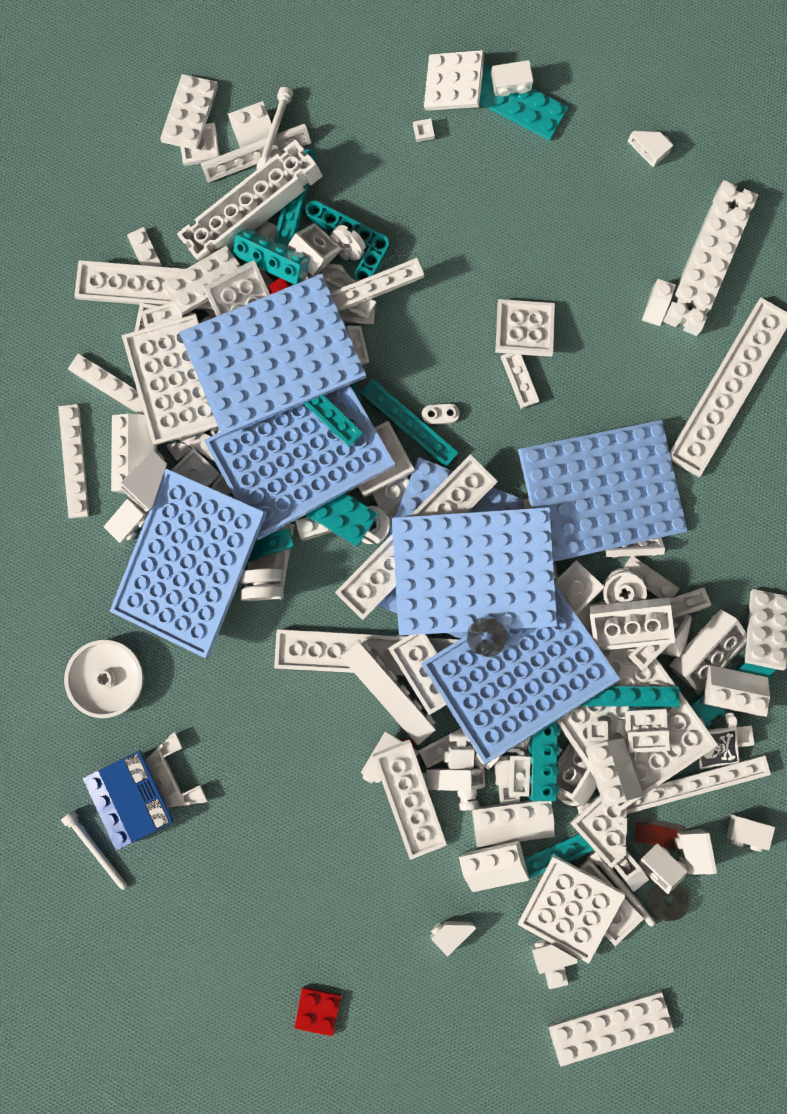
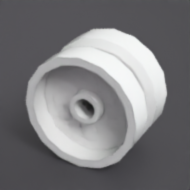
(621, 579)
(261, 581)

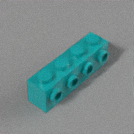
(271, 256)
(543, 766)

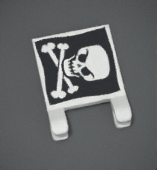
(727, 747)

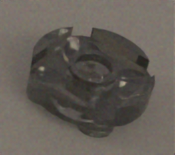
(488, 625)
(669, 912)

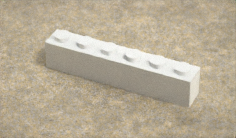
(388, 691)

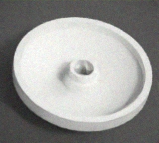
(103, 679)

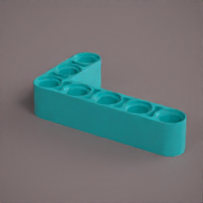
(375, 237)

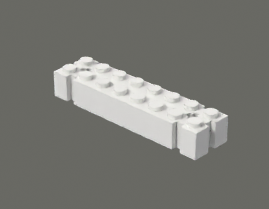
(251, 201)
(710, 258)

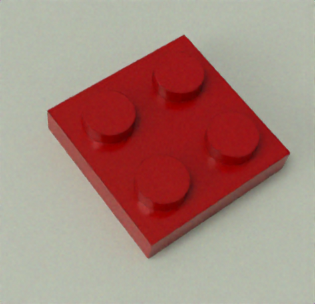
(317, 1011)

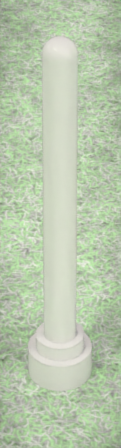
(284, 97)
(72, 821)
(594, 857)

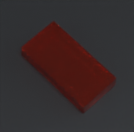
(655, 834)

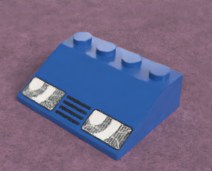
(128, 800)

